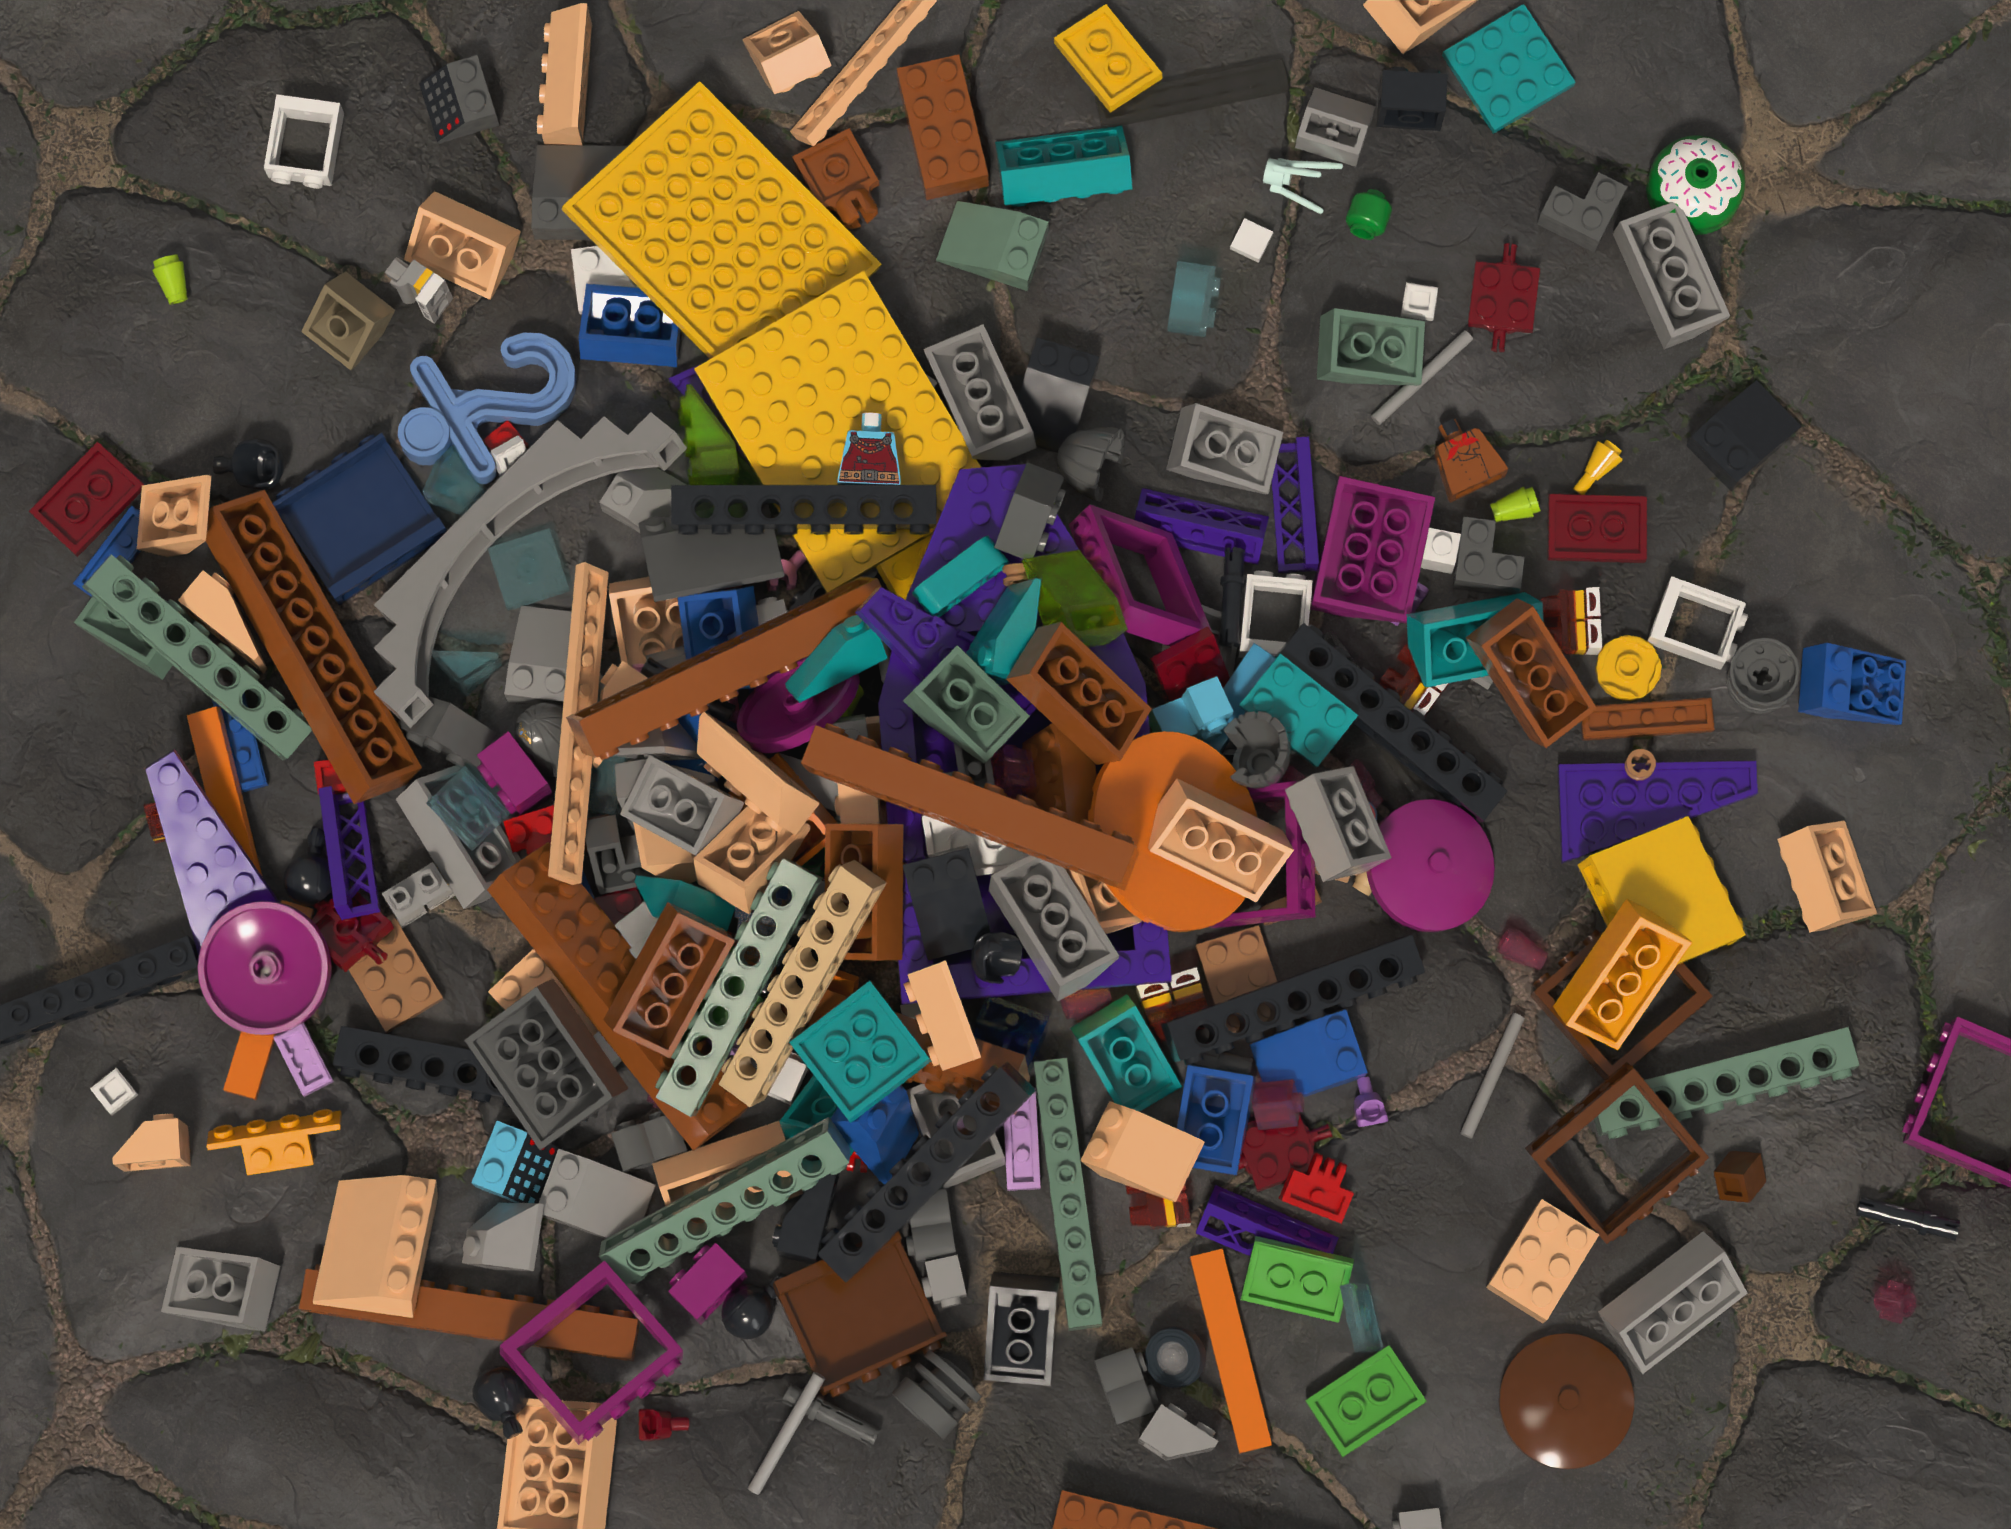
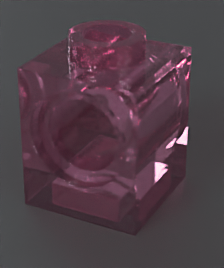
(1013, 770)

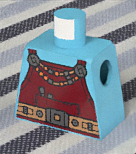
(869, 455)

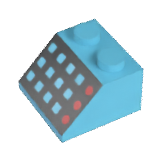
(514, 1165)

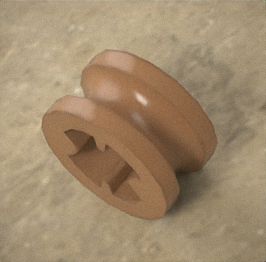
(1014, 573)
(1636, 755)

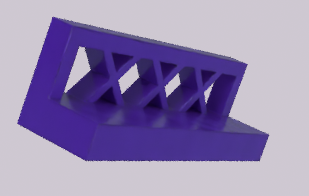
(1306, 508)
(1199, 529)
(337, 855)
(1246, 1215)

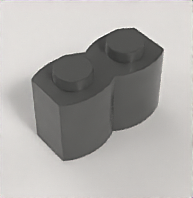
(647, 1142)
(931, 1230)
(1125, 1385)

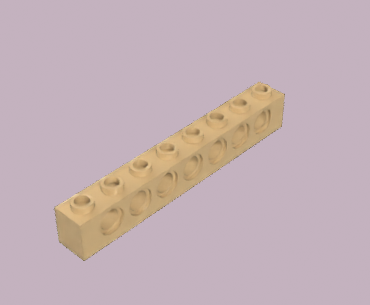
(862, 891)

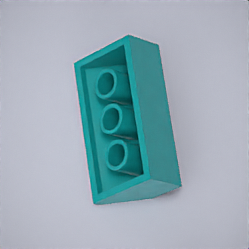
(1064, 166)
(1440, 641)

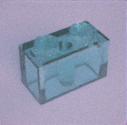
(1192, 298)

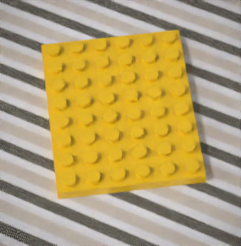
(715, 225)
(806, 384)

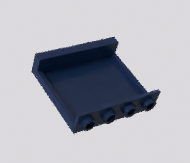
(359, 518)

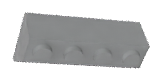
(1670, 274)
(980, 396)
(465, 870)
(1053, 924)
(1673, 1302)

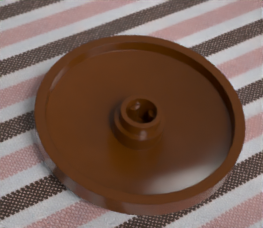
(1566, 1401)

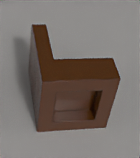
(1740, 1176)

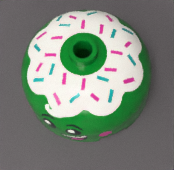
(1700, 179)

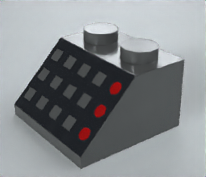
(458, 100)

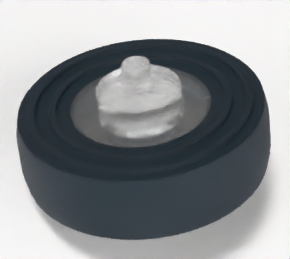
(1175, 1357)

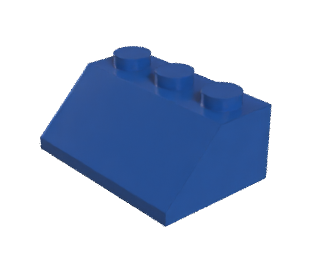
(626, 328)
(716, 617)

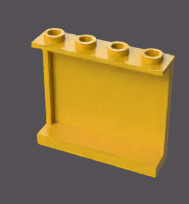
(1670, 877)

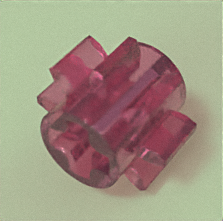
(1895, 1301)

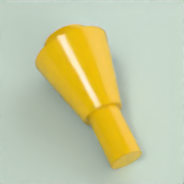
(1602, 460)

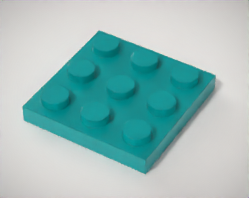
(1508, 68)
(860, 1051)

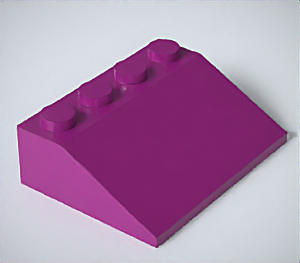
(1372, 551)

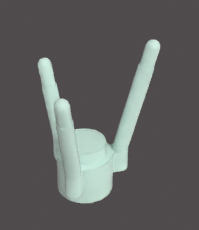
(1281, 170)

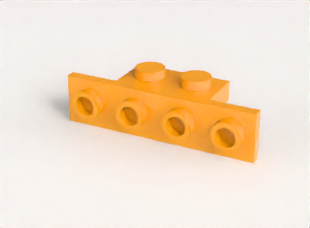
(275, 1143)

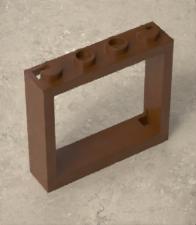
(1582, 1043)
(1582, 1114)

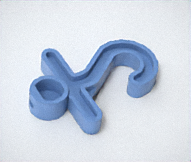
(457, 413)

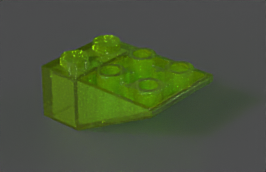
(707, 443)
(1076, 597)

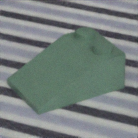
(994, 243)
(1370, 348)
(114, 633)
(966, 706)

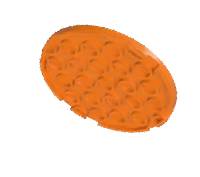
(1127, 803)

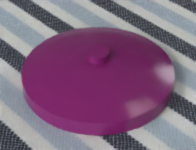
(777, 722)
(1437, 866)
(264, 968)

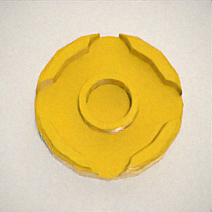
(1628, 668)

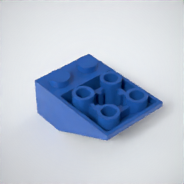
(1851, 685)

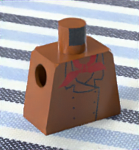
(1466, 461)

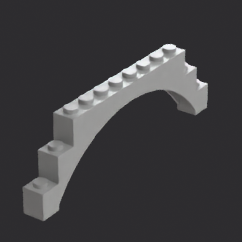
(545, 470)

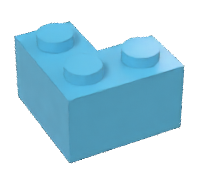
(1198, 713)

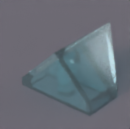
(451, 484)
(467, 669)

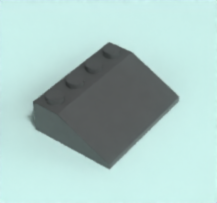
(557, 178)
(706, 561)
(546, 1063)

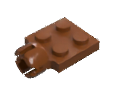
(840, 177)

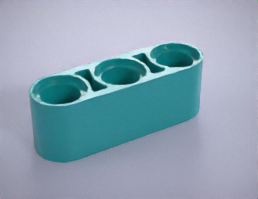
(960, 577)

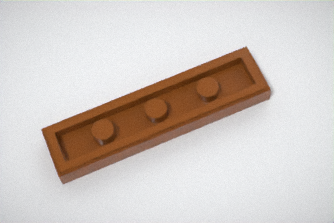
(1649, 719)

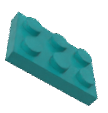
(1305, 708)

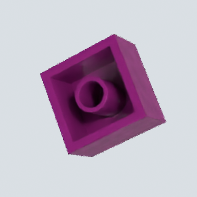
(515, 775)
(706, 1282)

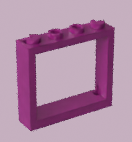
(1097, 531)
(1299, 869)
(1926, 1093)
(555, 1313)

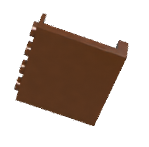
(861, 1323)

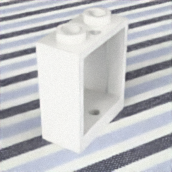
(308, 110)
(1266, 582)
(1734, 607)

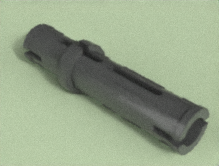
(834, 1417)

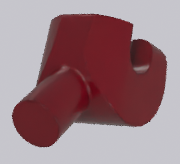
(659, 1424)

